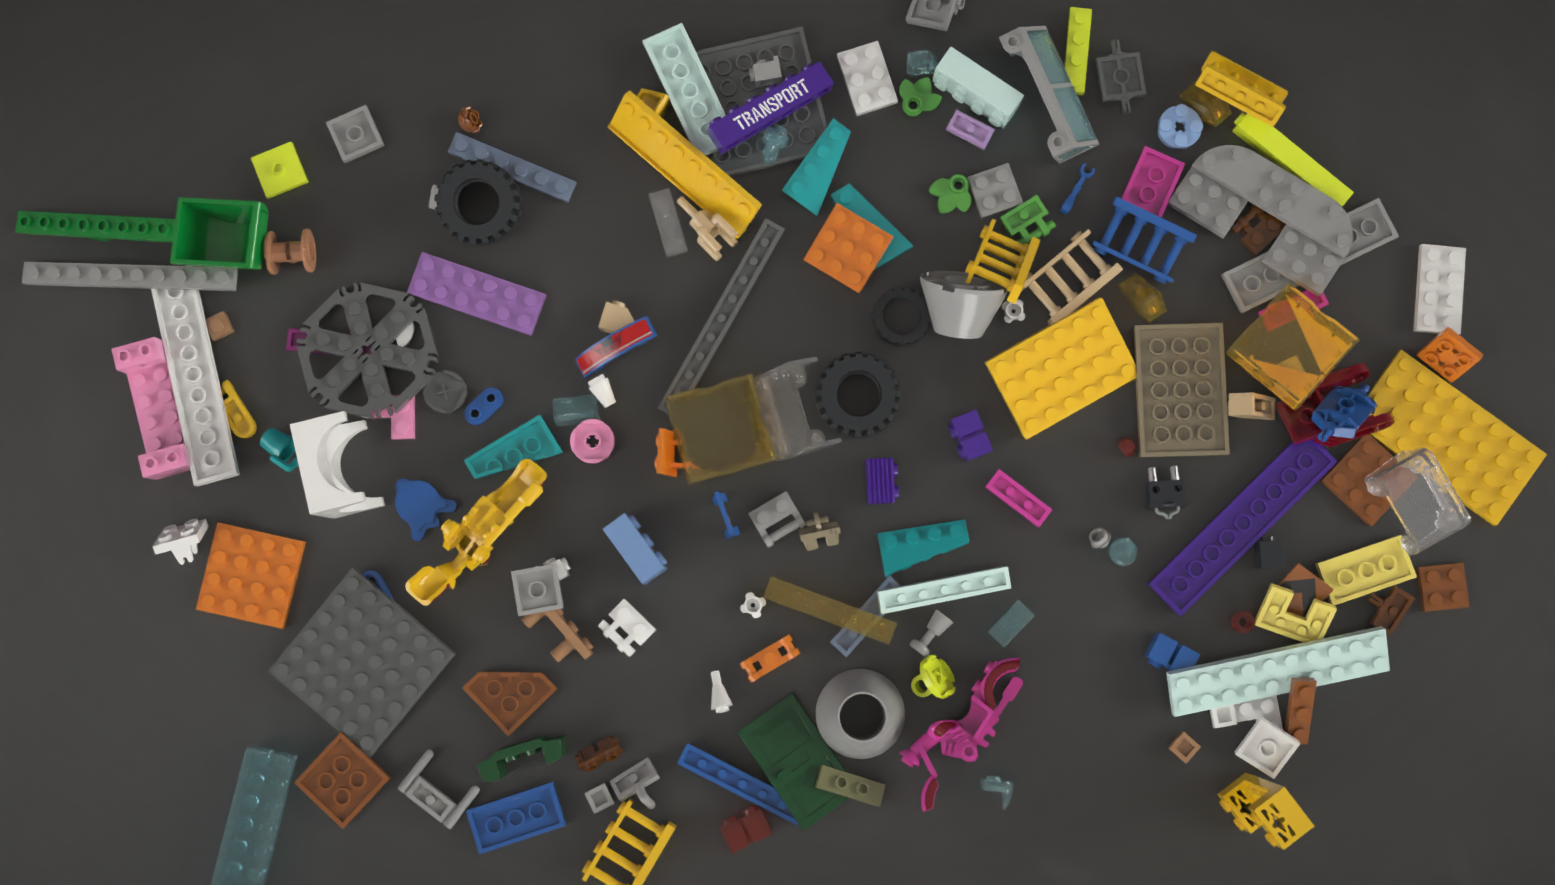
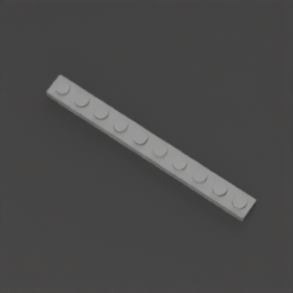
(130, 276)

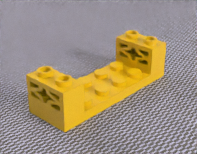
(1263, 803)

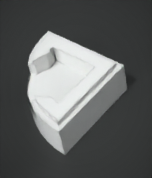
(406, 336)

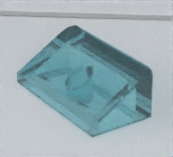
(575, 409)

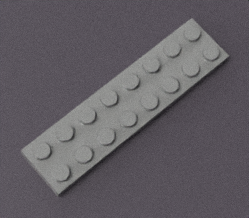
(1257, 283)

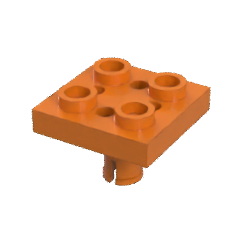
(1451, 350)

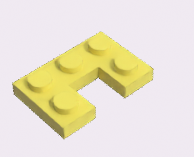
(1275, 618)

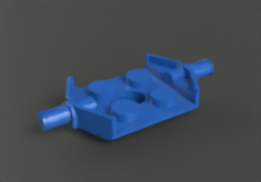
(1339, 420)

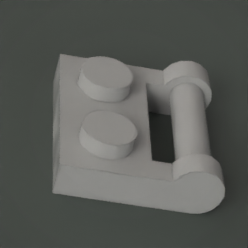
(773, 512)

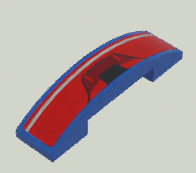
(615, 345)

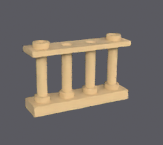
(1090, 285)

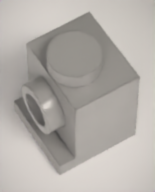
(766, 72)

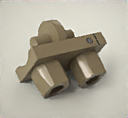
(819, 528)

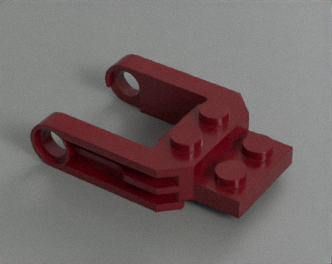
(1301, 426)

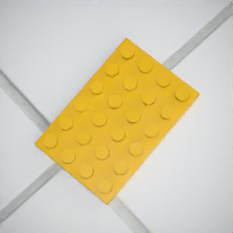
(1062, 368)

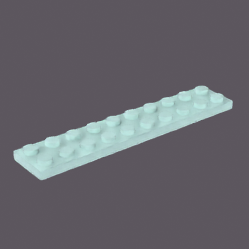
(1271, 671)

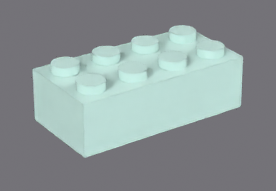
(977, 88)

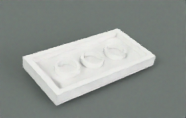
(1439, 288)

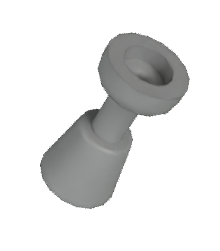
(936, 626)

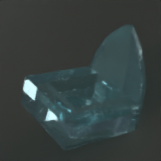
(921, 62)
(994, 783)

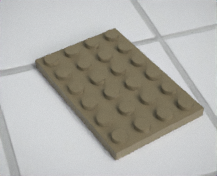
(1181, 390)

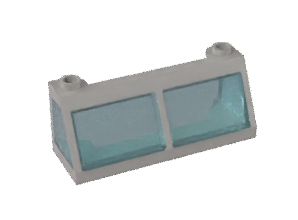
(1073, 128)

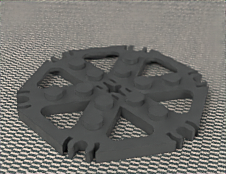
(370, 366)

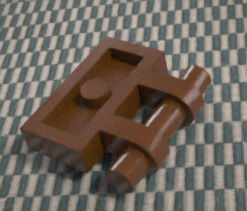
(1260, 235)

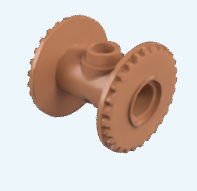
(290, 251)

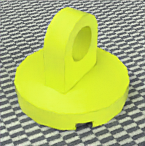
(936, 677)

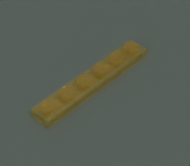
(830, 610)

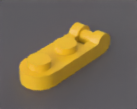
(238, 416)

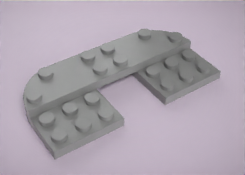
(1316, 225)

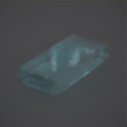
(1011, 623)

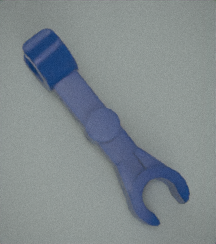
(1067, 205)

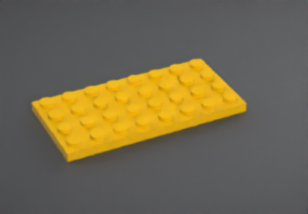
(1474, 448)

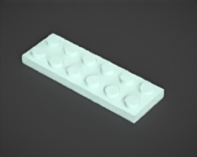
(685, 84)

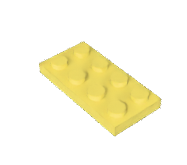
(1366, 570)

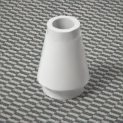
(602, 390)

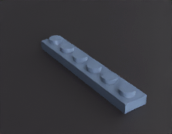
(519, 169)

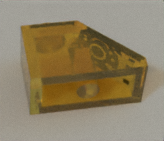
(1208, 107)
(1143, 297)

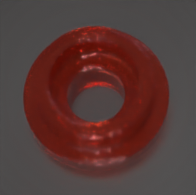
(1127, 446)
(1249, 622)

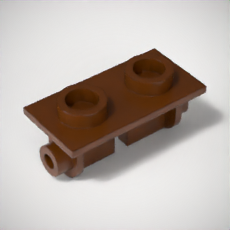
(589, 759)

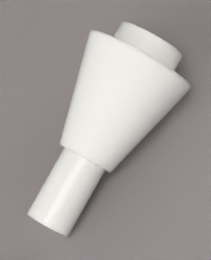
(720, 698)

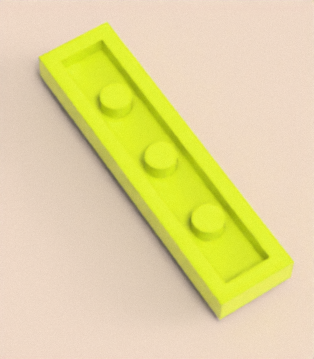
(1077, 47)

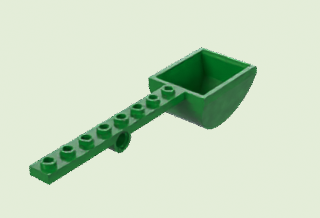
(201, 235)

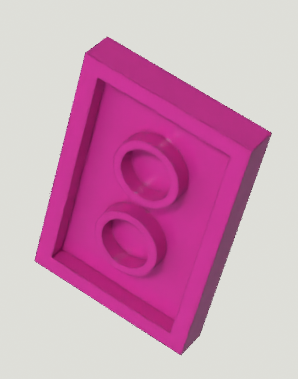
(1153, 181)

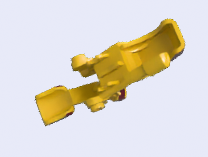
(478, 531)

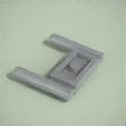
(431, 798)

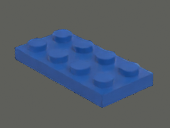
(516, 817)

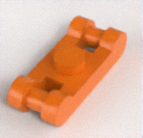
(769, 658)

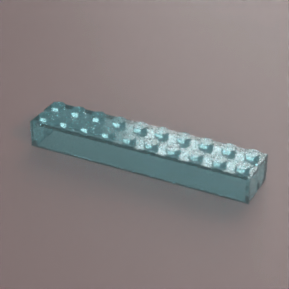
(254, 817)

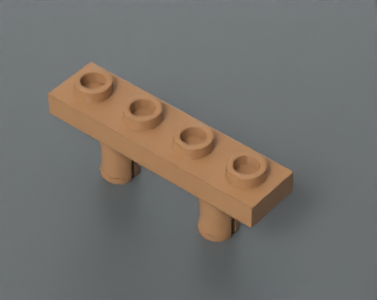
(568, 629)

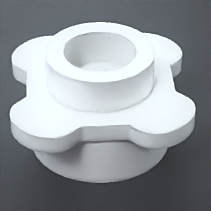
(1018, 315)
(754, 611)

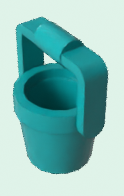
(280, 448)

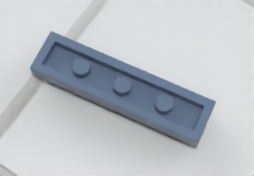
(847, 640)

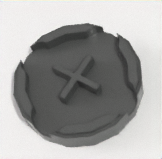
(445, 392)

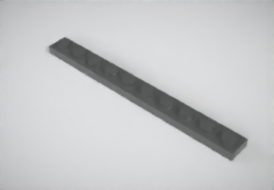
(726, 310)

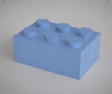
(636, 548)

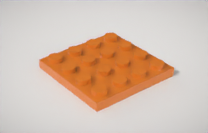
(250, 575)

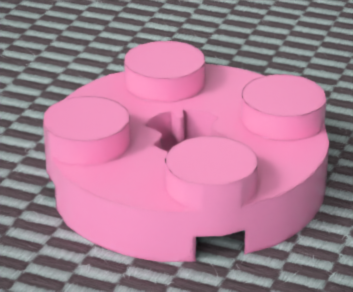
(602, 432)

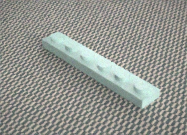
(943, 589)

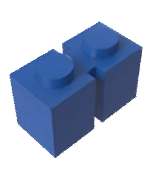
(1169, 654)

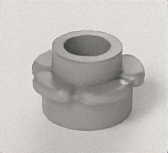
(1099, 538)

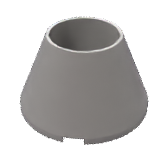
(961, 307)
(838, 691)

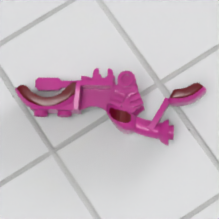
(962, 736)

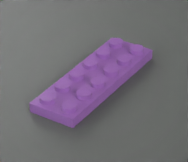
(476, 293)

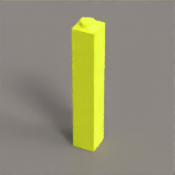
(1288, 156)

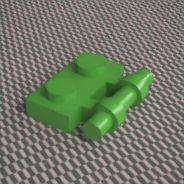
(1025, 215)

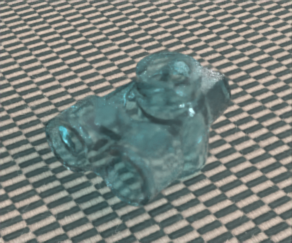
(774, 140)

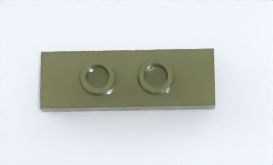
(850, 786)

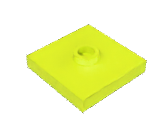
(279, 170)

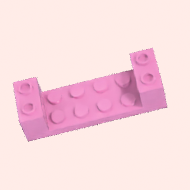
(155, 407)

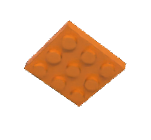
(848, 248)

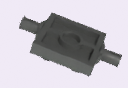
(1120, 77)

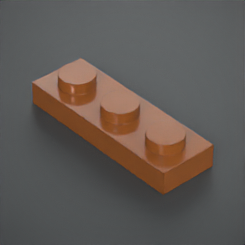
(1300, 708)

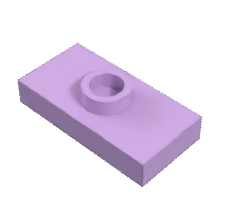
(970, 129)

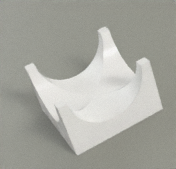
(319, 453)

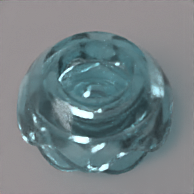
(1129, 548)

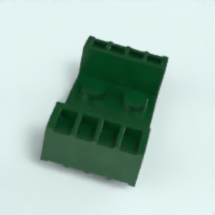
(495, 768)

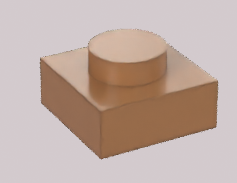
(219, 326)
(1184, 747)

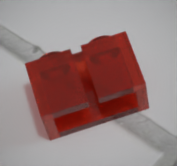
(745, 829)

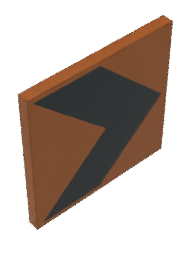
(1305, 588)

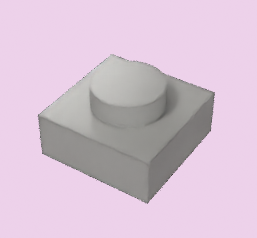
(599, 797)

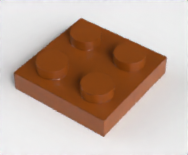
(1442, 587)

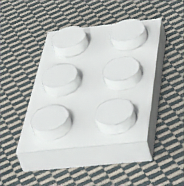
(867, 78)

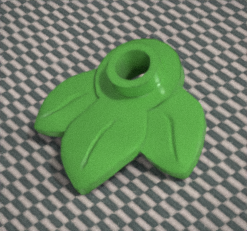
(920, 95)
(950, 196)

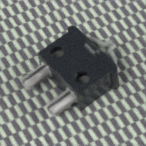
(1165, 494)

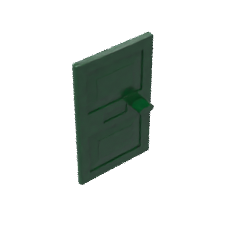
(790, 756)

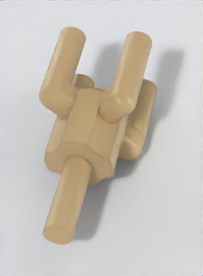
(708, 228)

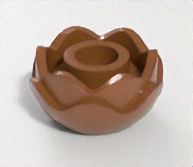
(469, 120)

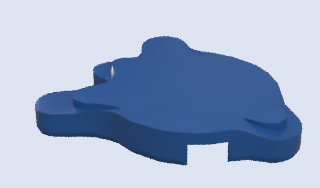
(419, 506)

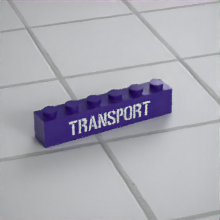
(769, 107)

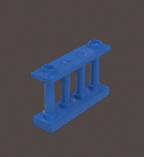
(1142, 217)

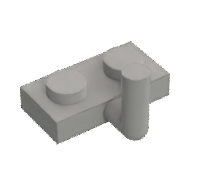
(634, 781)

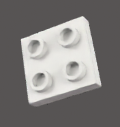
(181, 539)

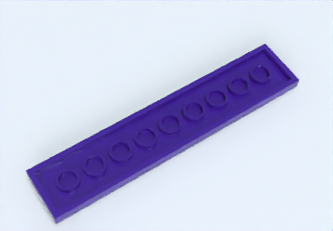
(1241, 524)

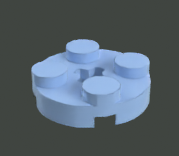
(1191, 122)

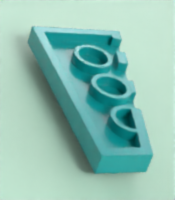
(814, 174)
(855, 202)
(528, 441)
(912, 545)

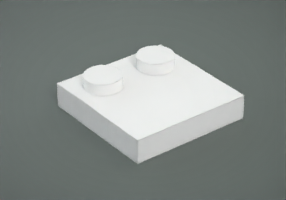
(1267, 747)

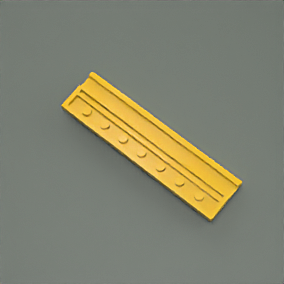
(682, 163)

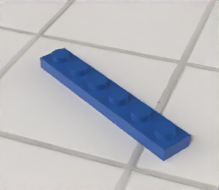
(734, 780)

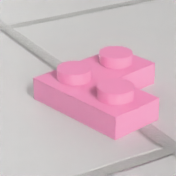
(403, 422)

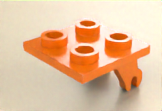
(666, 458)

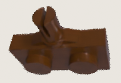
(1390, 609)

